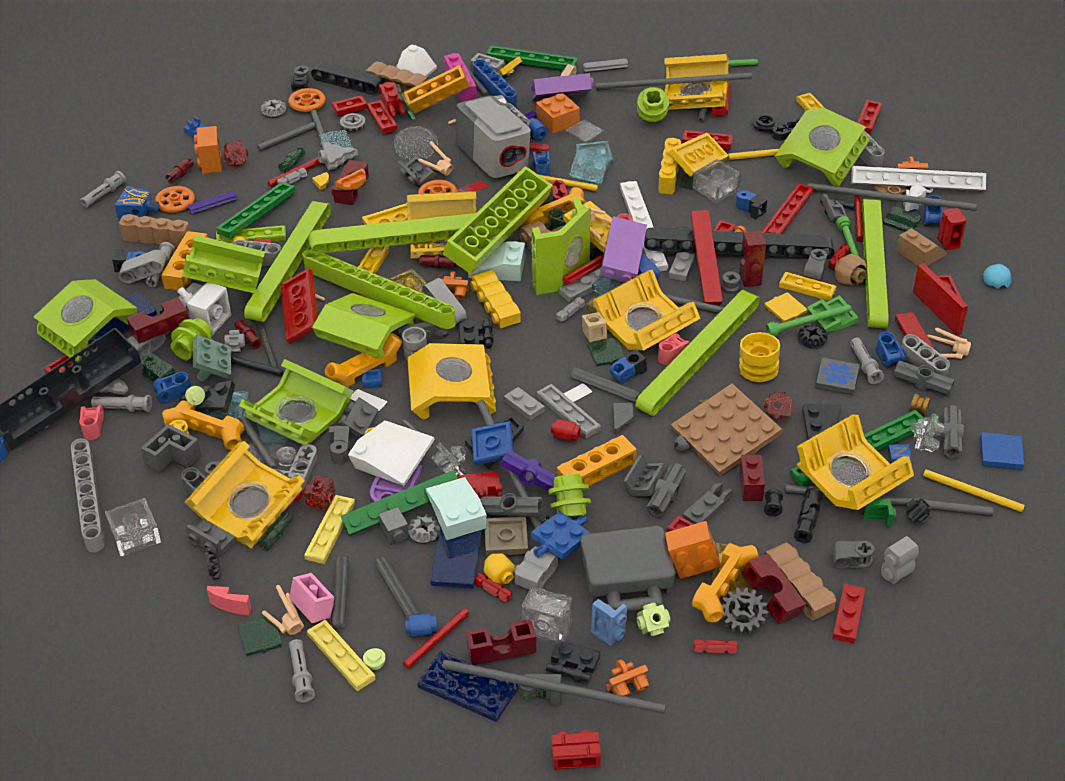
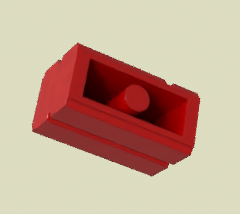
(951, 229)
(575, 750)

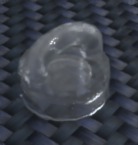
(286, 455)

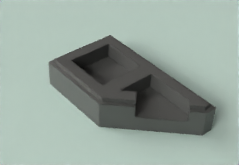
(833, 209)
(622, 415)

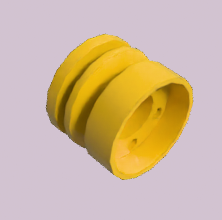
(759, 357)

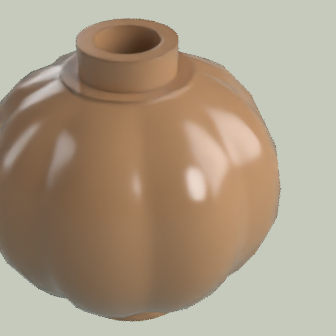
(850, 268)

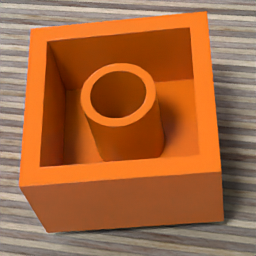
(557, 113)
(208, 149)
(693, 549)

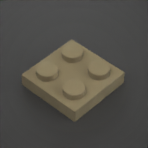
(506, 536)

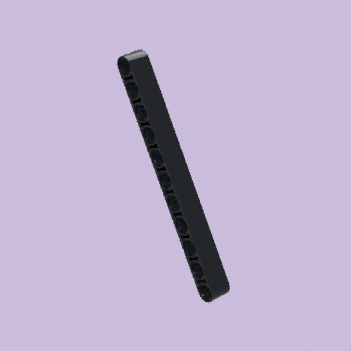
(731, 243)

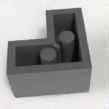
(170, 445)

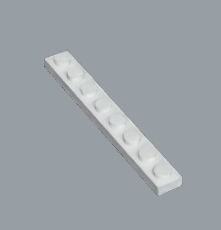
(924, 178)
(639, 213)

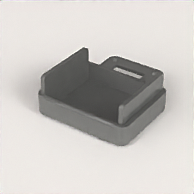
(628, 563)

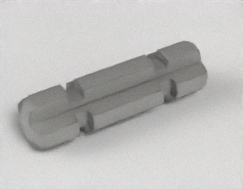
(293, 177)
(570, 309)

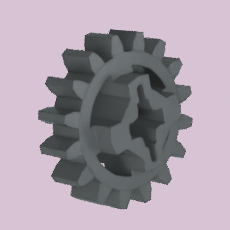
(745, 602)

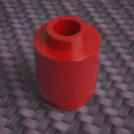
(565, 430)

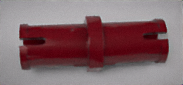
(179, 170)
(437, 261)
(249, 333)

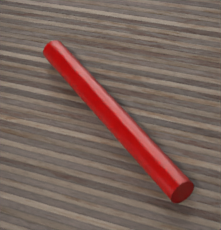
(308, 165)
(858, 218)
(438, 636)

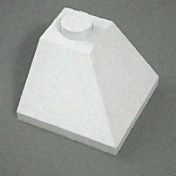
(417, 61)

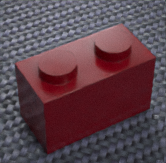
(752, 478)

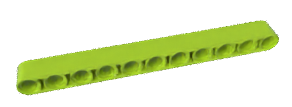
(386, 234)
(875, 261)
(286, 262)
(380, 289)
(697, 353)

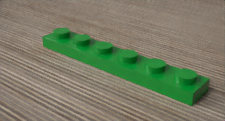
(532, 58)
(255, 210)
(405, 500)

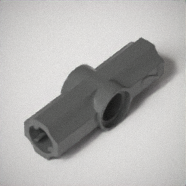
(924, 377)
(953, 432)
(666, 490)
(521, 506)

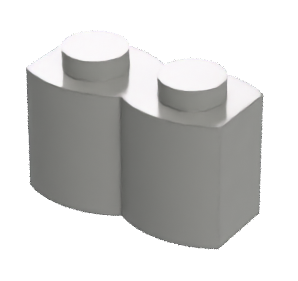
(899, 560)
(534, 570)

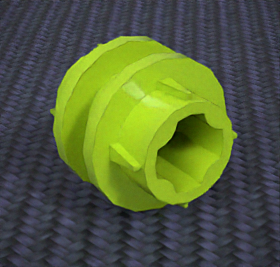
(652, 104)
(183, 336)
(569, 495)

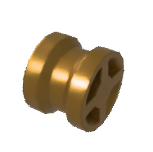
(920, 404)

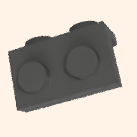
(417, 171)
(358, 417)
(643, 477)

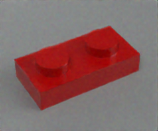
(349, 105)

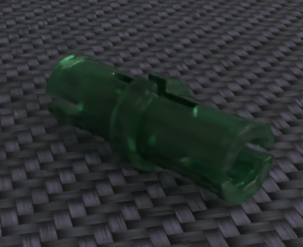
(291, 159)
(275, 531)

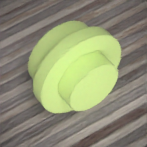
(195, 395)
(374, 658)

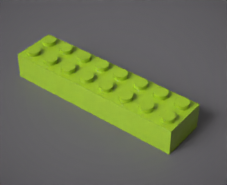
(497, 220)

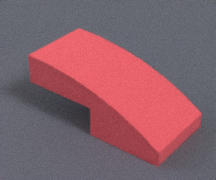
(229, 602)

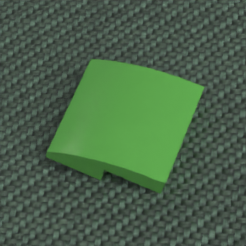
(835, 322)

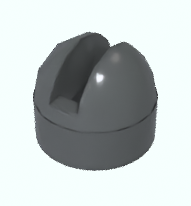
(681, 444)

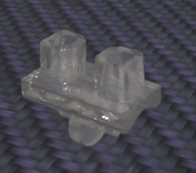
(924, 433)
(443, 455)

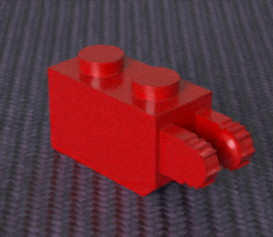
(391, 98)

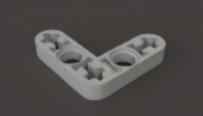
(311, 452)

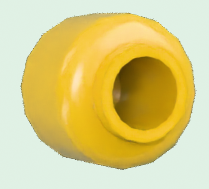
(499, 568)

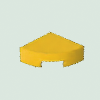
(321, 180)

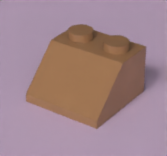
(918, 248)

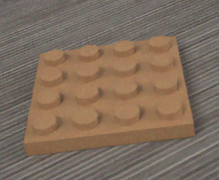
(726, 429)

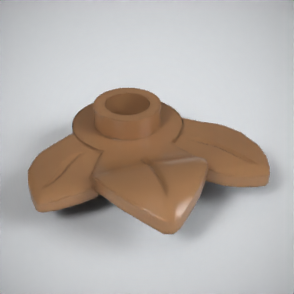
(890, 189)

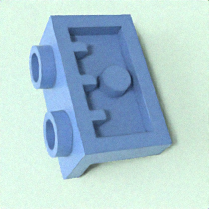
(608, 623)

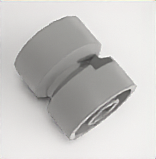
(413, 340)

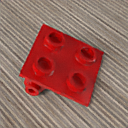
(485, 484)

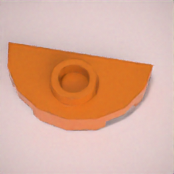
(352, 181)

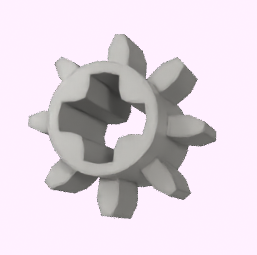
(235, 340)

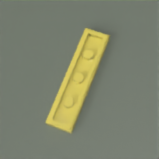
(329, 530)
(341, 655)

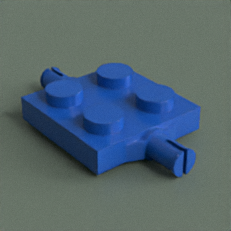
(559, 535)

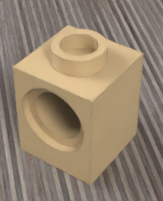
(594, 327)

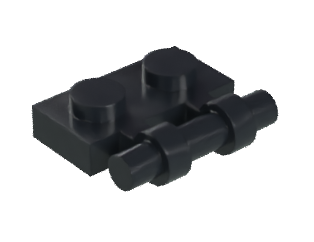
(470, 333)
(576, 657)

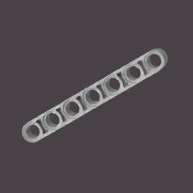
(87, 495)

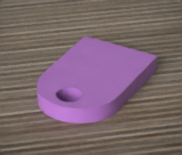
(383, 488)

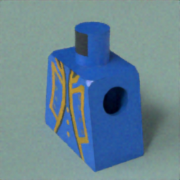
(135, 202)

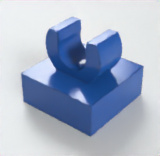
(191, 127)

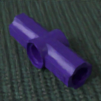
(529, 470)

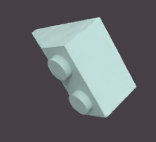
(505, 261)
(457, 508)

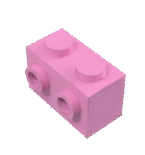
(311, 597)

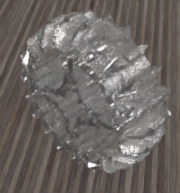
(415, 142)

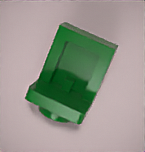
(880, 510)

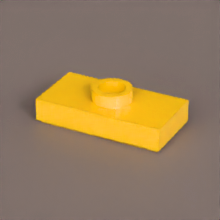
(508, 69)

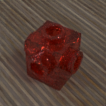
(232, 149)
(784, 410)
(319, 492)

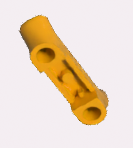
(564, 204)
(350, 369)
(227, 429)
(708, 596)

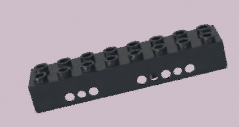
(62, 391)

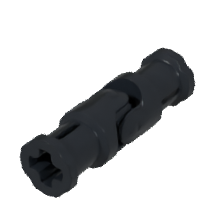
(808, 514)

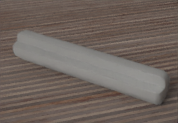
(605, 65)

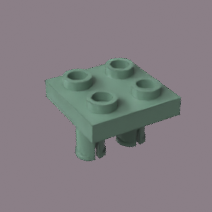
(211, 358)

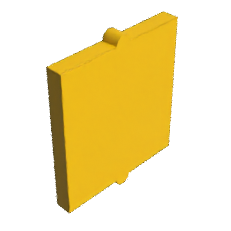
(785, 307)

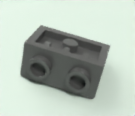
(209, 534)

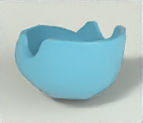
(997, 276)

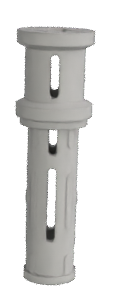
(107, 186)
(168, 249)
(869, 365)
(130, 403)
(301, 678)

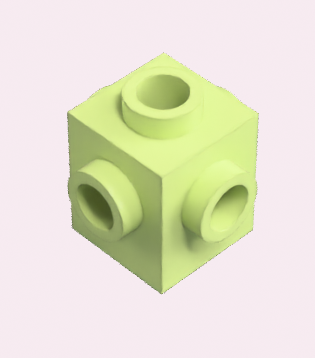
(646, 622)

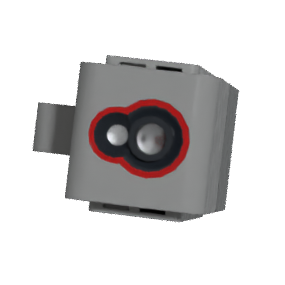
(493, 135)

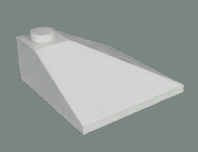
(390, 452)

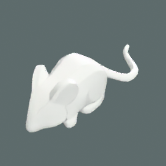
(918, 191)

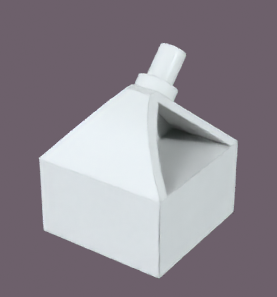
(208, 304)

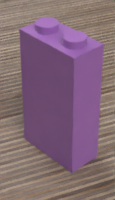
(569, 85)
(623, 249)

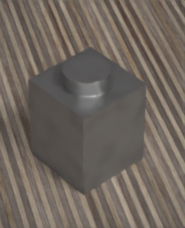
(393, 525)

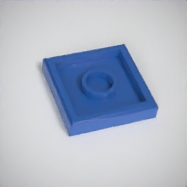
(491, 442)
(1002, 450)

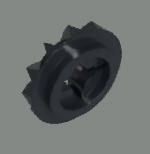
(760, 122)
(816, 340)
(213, 562)

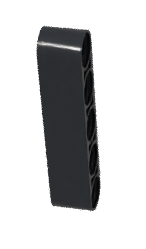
(347, 77)

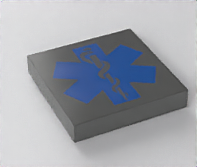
(837, 376)

